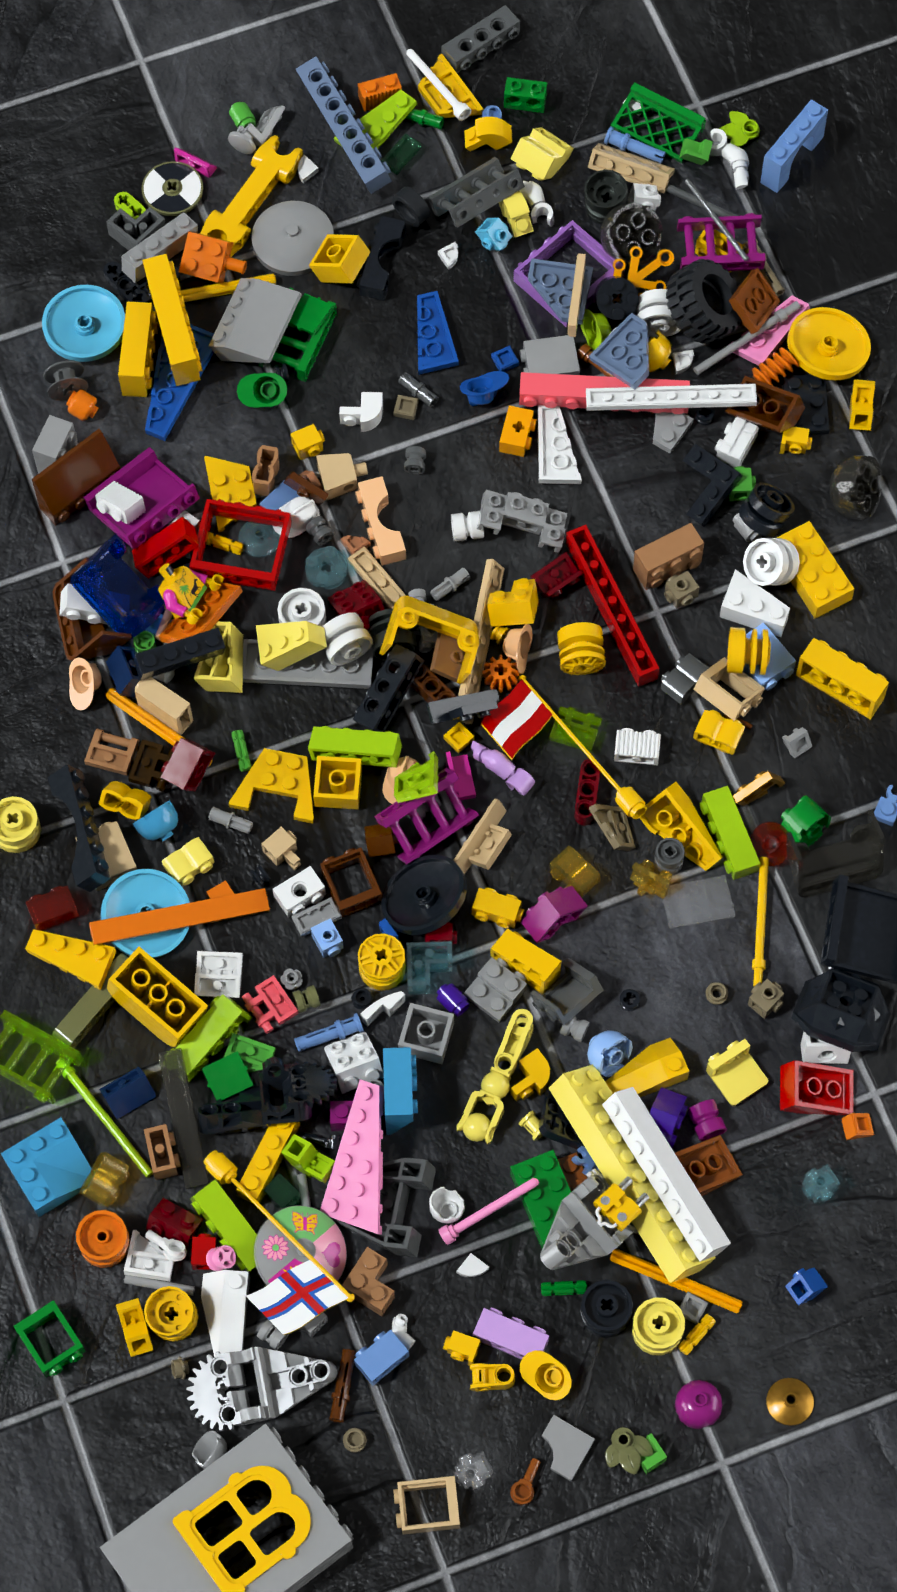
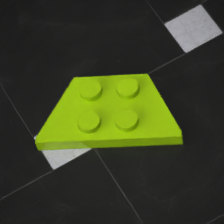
(417, 780)

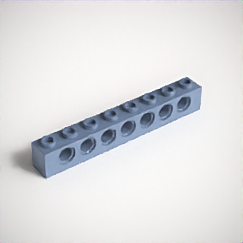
(343, 124)

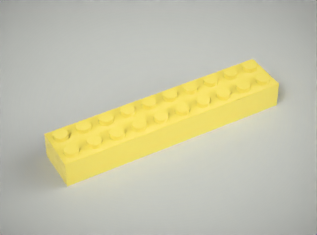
(581, 1099)

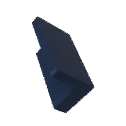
(128, 1092)

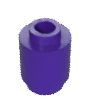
(452, 999)

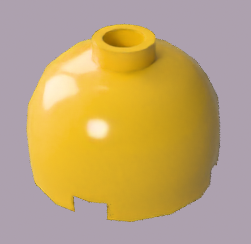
(659, 352)

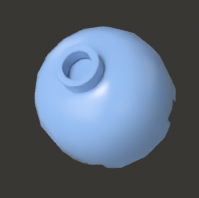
(608, 1051)

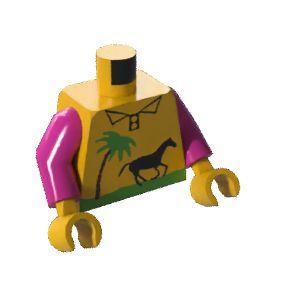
(183, 590)

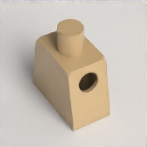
(339, 474)

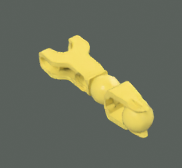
(496, 1083)

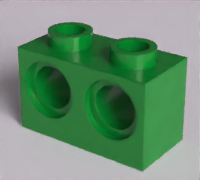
(525, 95)

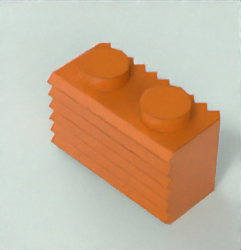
(377, 90)

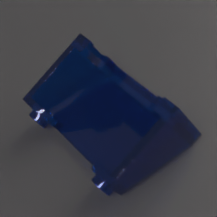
(117, 591)

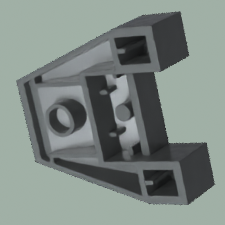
(398, 1179)

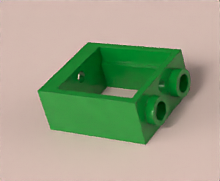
(38, 1319)

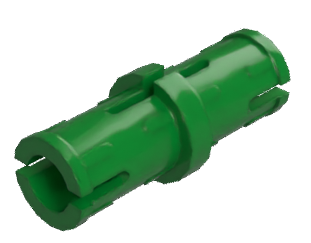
(423, 118)

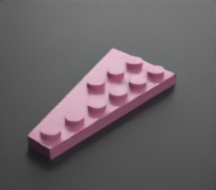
(358, 1167)

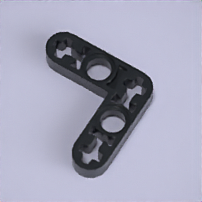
(140, 291)
(558, 1124)

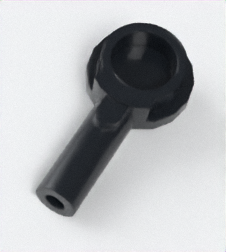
(331, 1143)

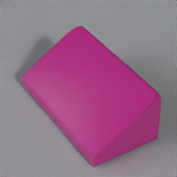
(199, 164)

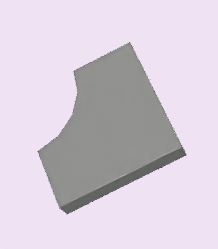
(568, 1446)

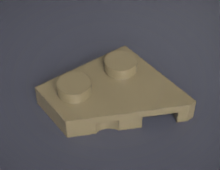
(614, 826)

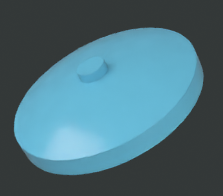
(83, 323)
(141, 892)

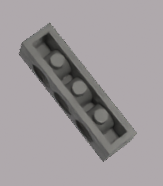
(468, 47)

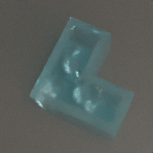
(426, 958)

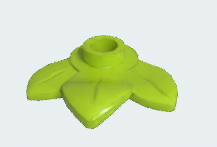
(737, 128)

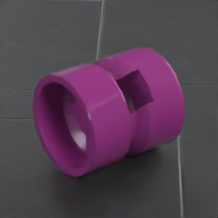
(707, 1121)

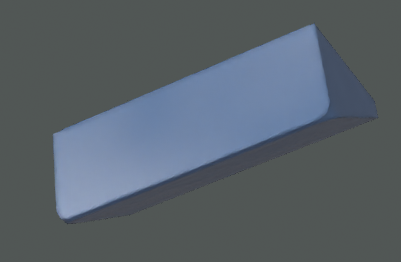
(279, 497)

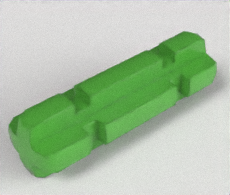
(241, 750)

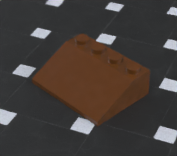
(69, 479)

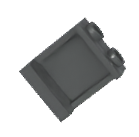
(568, 994)

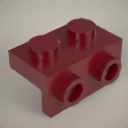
(556, 575)
(173, 1222)

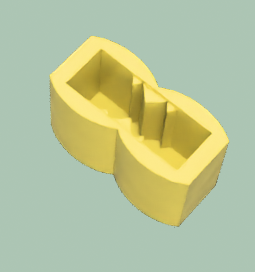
(188, 862)

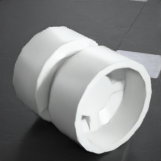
(466, 526)

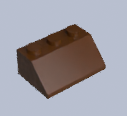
(774, 409)

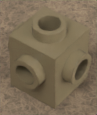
(681, 589)
(766, 998)

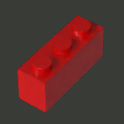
(165, 547)

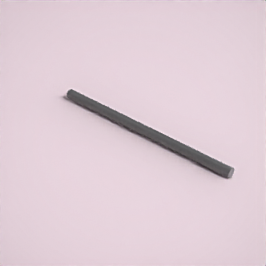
(716, 219)

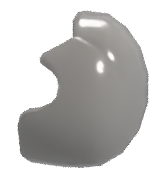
(209, 1449)

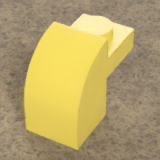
(517, 214)

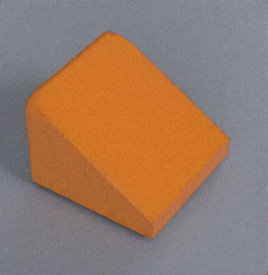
(857, 1126)

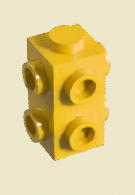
(497, 908)

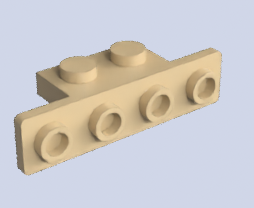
(485, 840)

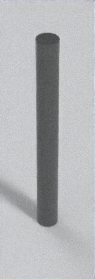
(693, 199)

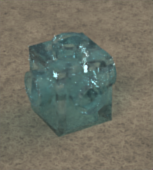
(820, 1184)

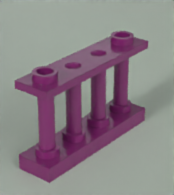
(732, 260)
(390, 818)

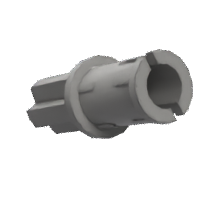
(450, 584)
(230, 820)

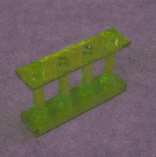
(48, 1046)

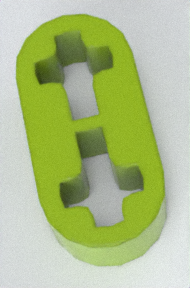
(133, 204)

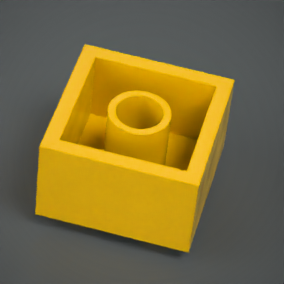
(339, 258)
(337, 782)

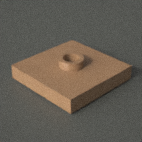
(447, 657)

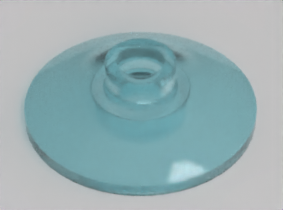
(258, 545)

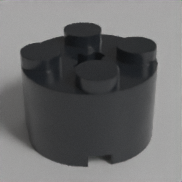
(627, 302)

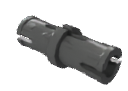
(418, 389)

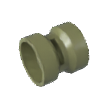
(311, 998)

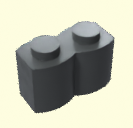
(683, 678)

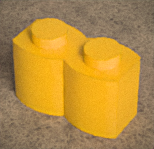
(719, 732)
(123, 799)

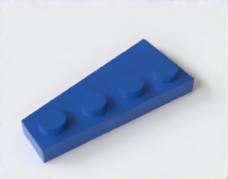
(434, 338)

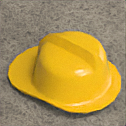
(546, 1374)

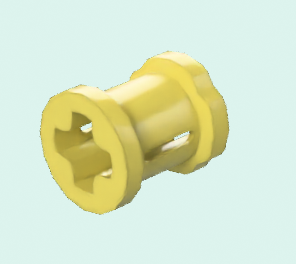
(531, 1124)

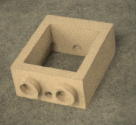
(723, 700)
(399, 1498)

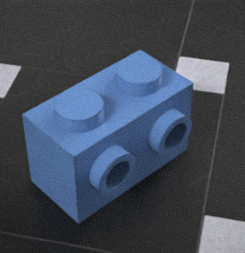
(380, 1357)

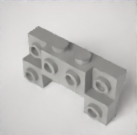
(524, 514)

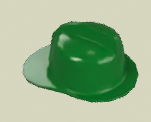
(262, 390)

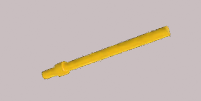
(759, 963)

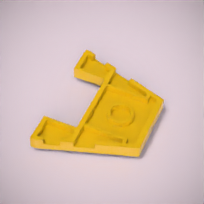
(281, 775)

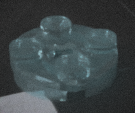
(326, 556)

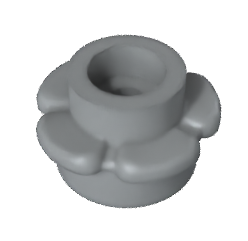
(285, 979)

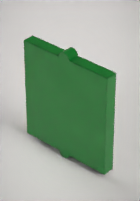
(310, 314)
(227, 1076)

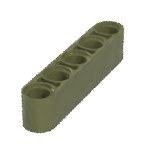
(87, 1010)

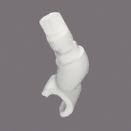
(734, 155)
(535, 197)

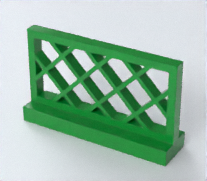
(662, 106)

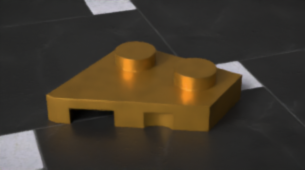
(757, 788)

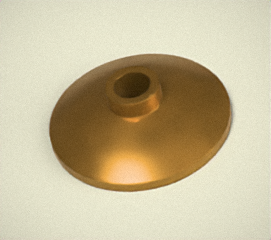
(788, 1413)

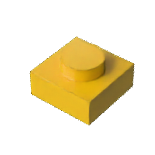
(458, 737)

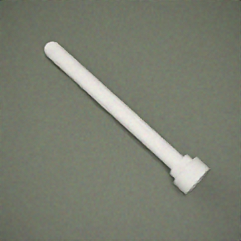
(460, 109)

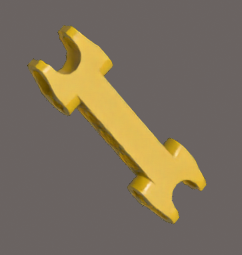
(269, 170)

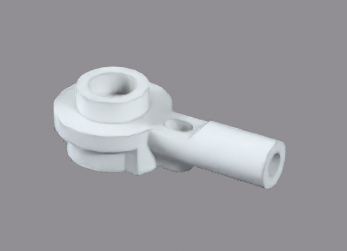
(173, 1249)

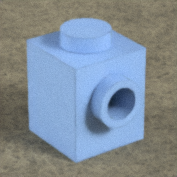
(327, 938)

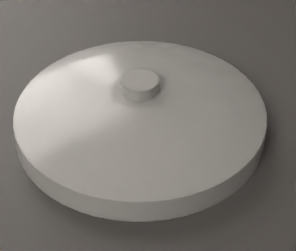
(289, 236)

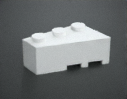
(752, 605)

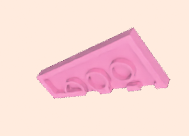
(769, 341)

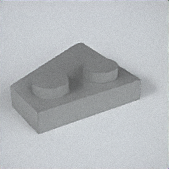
(670, 429)

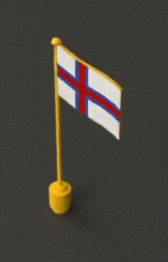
(299, 1292)

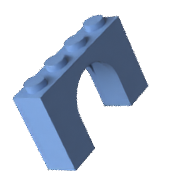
(805, 130)

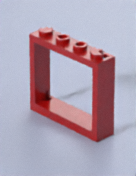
(246, 513)

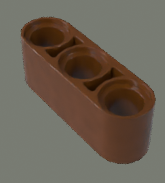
(428, 680)

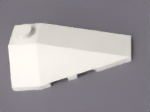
(225, 1309)

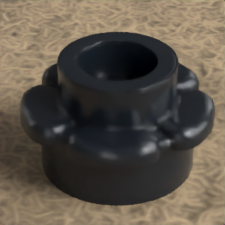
(358, 994)

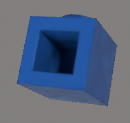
(806, 1285)

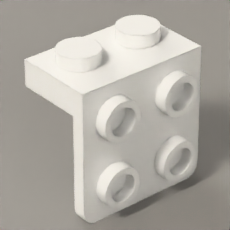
(354, 1060)

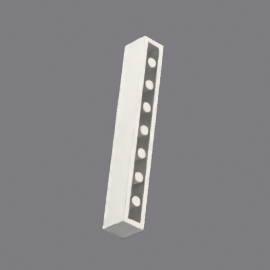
(666, 1174)

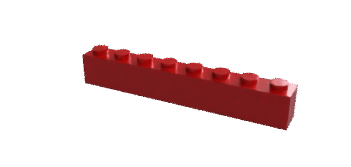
(612, 605)

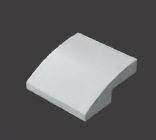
(218, 974)

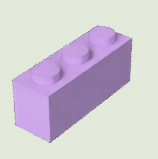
(509, 1334)

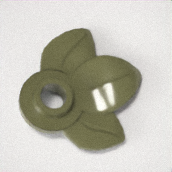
(627, 1454)

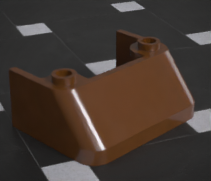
(80, 636)

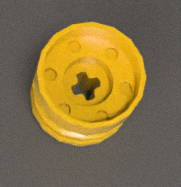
(581, 648)
(748, 651)
(383, 973)
(161, 1304)

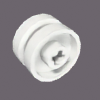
(654, 311)
(771, 561)
(302, 605)
(346, 639)

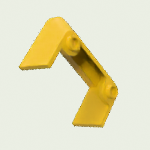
(411, 611)

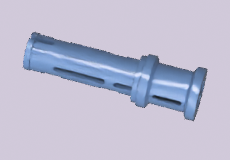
(625, 142)
(339, 1029)

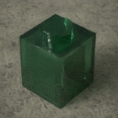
(282, 1193)

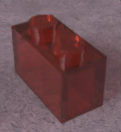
(52, 908)

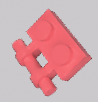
(276, 1001)

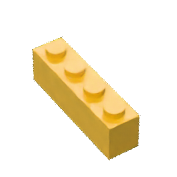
(266, 1159)

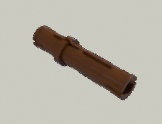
(337, 1413)

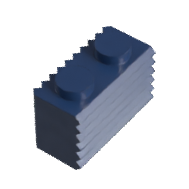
(123, 670)

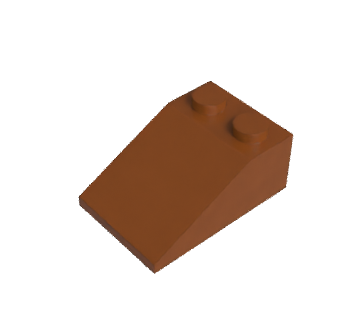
(709, 1164)

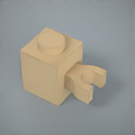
(281, 848)

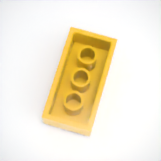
(138, 349)
(819, 576)
(842, 678)

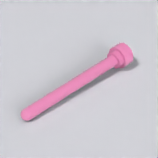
(451, 1232)

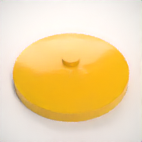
(829, 343)

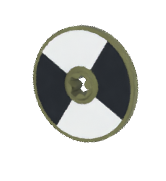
(170, 202)

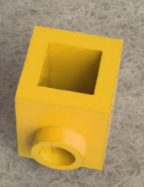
(307, 441)

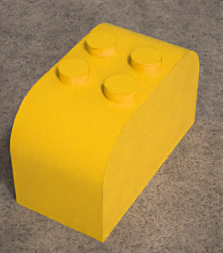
(156, 997)

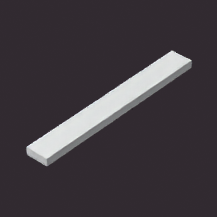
(671, 397)

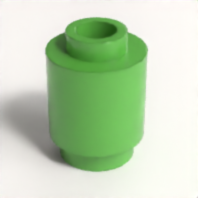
(241, 114)

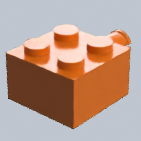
(209, 258)

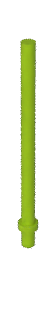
(69, 1073)

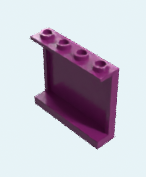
(162, 493)

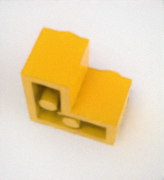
(514, 606)

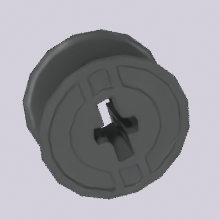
(65, 379)

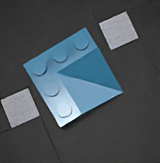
(399, 1082)
(48, 1166)

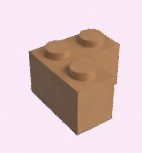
(365, 1285)

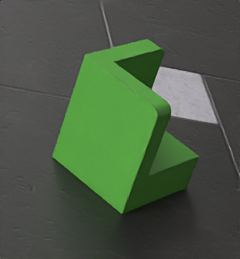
(696, 151)
(651, 1462)

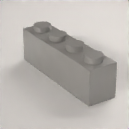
(166, 240)

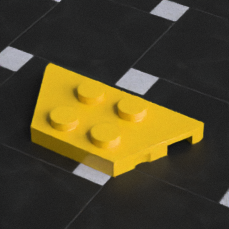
(454, 84)
(229, 483)

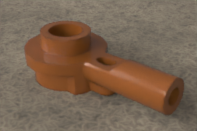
(522, 1490)

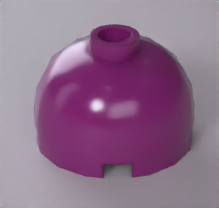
(698, 1404)

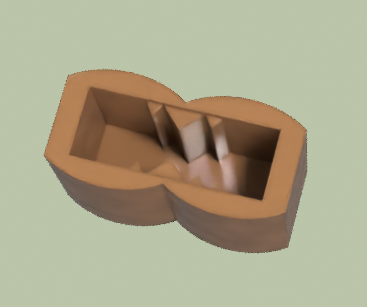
(265, 470)

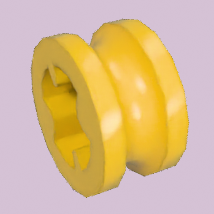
(499, 634)

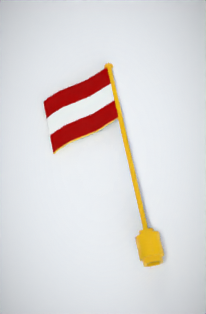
(523, 716)

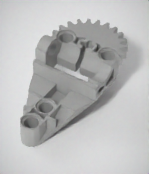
(575, 1230)
(276, 1384)

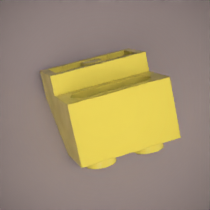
(541, 153)

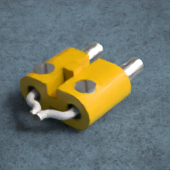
(617, 1206)

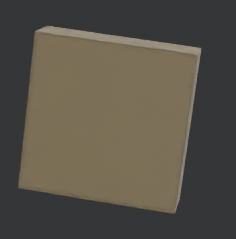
(406, 407)

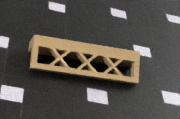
(631, 167)

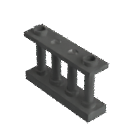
(476, 192)

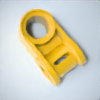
(489, 1377)

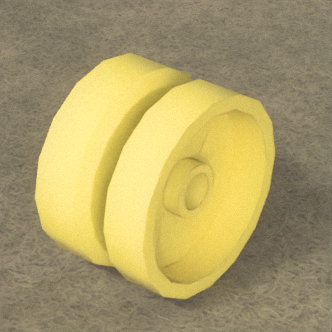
(18, 825)
(663, 1313)

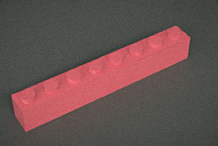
(570, 390)

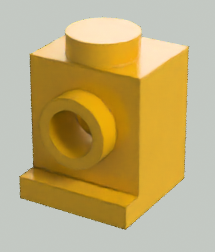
(795, 440)
(462, 1347)

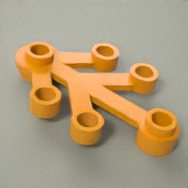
(636, 277)

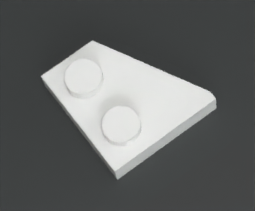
(147, 1260)

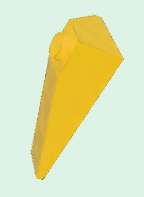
(651, 1069)

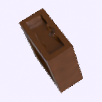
(357, 901)

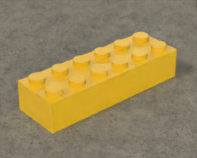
(173, 319)

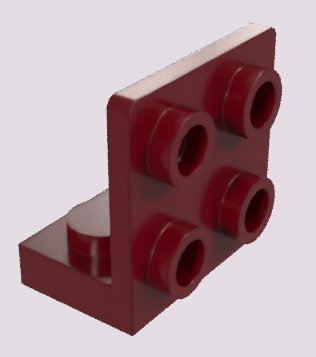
(357, 599)

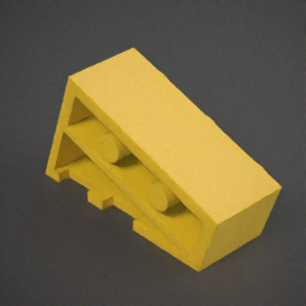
(531, 961)

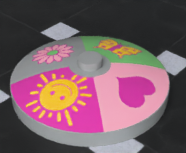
(312, 1229)

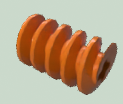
(775, 367)

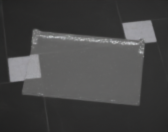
(698, 902)

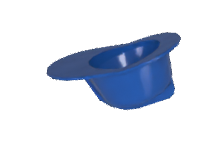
(484, 388)

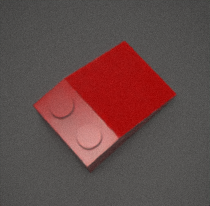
(815, 1089)

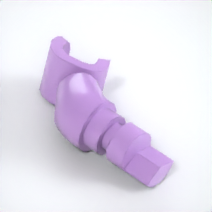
(503, 767)

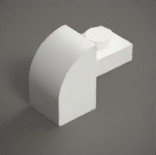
(367, 415)

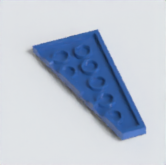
(166, 397)

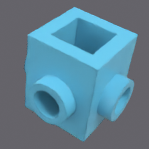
(494, 234)

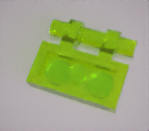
(583, 732)

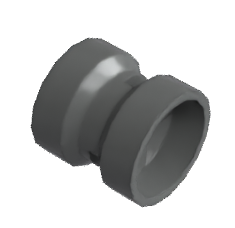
(415, 457)
(320, 531)

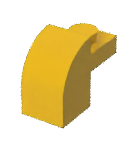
(488, 131)
(861, 405)
(537, 1076)
(134, 1327)

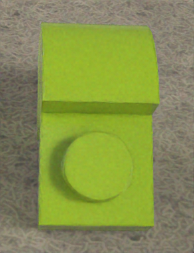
(307, 1159)

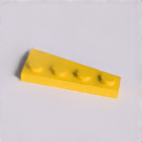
(73, 955)

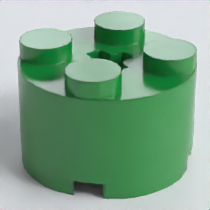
(805, 821)

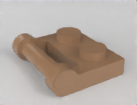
(109, 757)

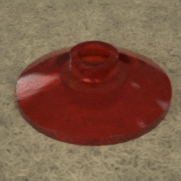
(762, 838)

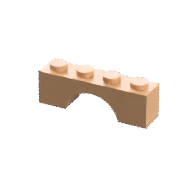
(388, 543)

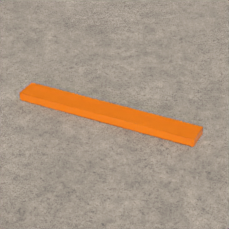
(179, 916)

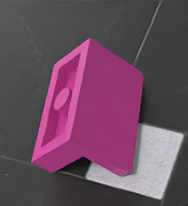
(464, 785)

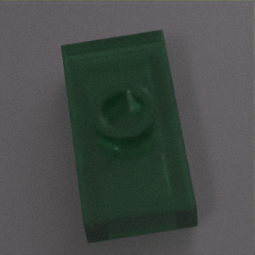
(401, 153)

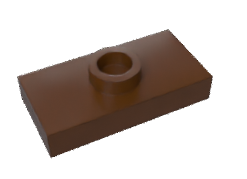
(305, 488)

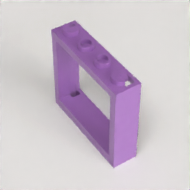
(551, 246)

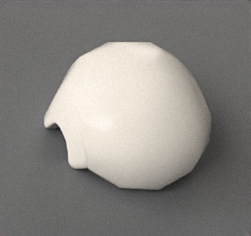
(446, 1205)

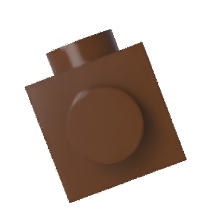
(380, 840)

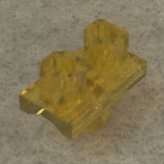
(649, 881)

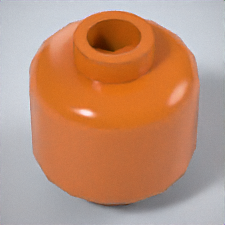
(82, 405)

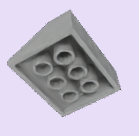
(254, 321)

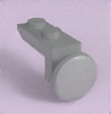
(248, 138)

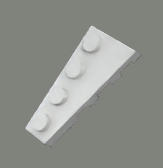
(555, 454)

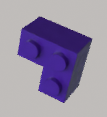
(669, 1113)

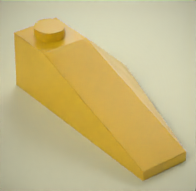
(674, 816)

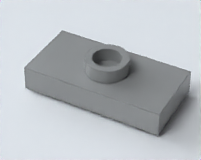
(315, 915)

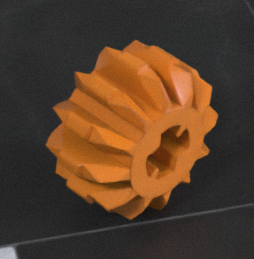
(492, 672)

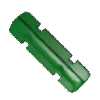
(563, 1288)

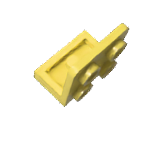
(736, 1072)

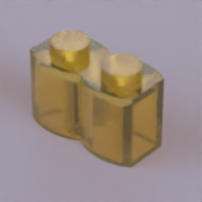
(574, 871)
(104, 1179)

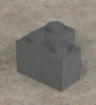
(131, 231)

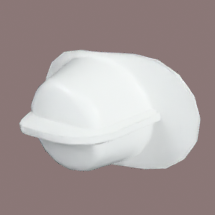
(302, 511)

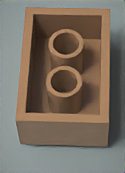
(668, 556)

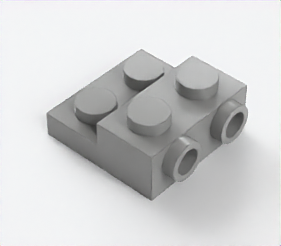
(496, 989)

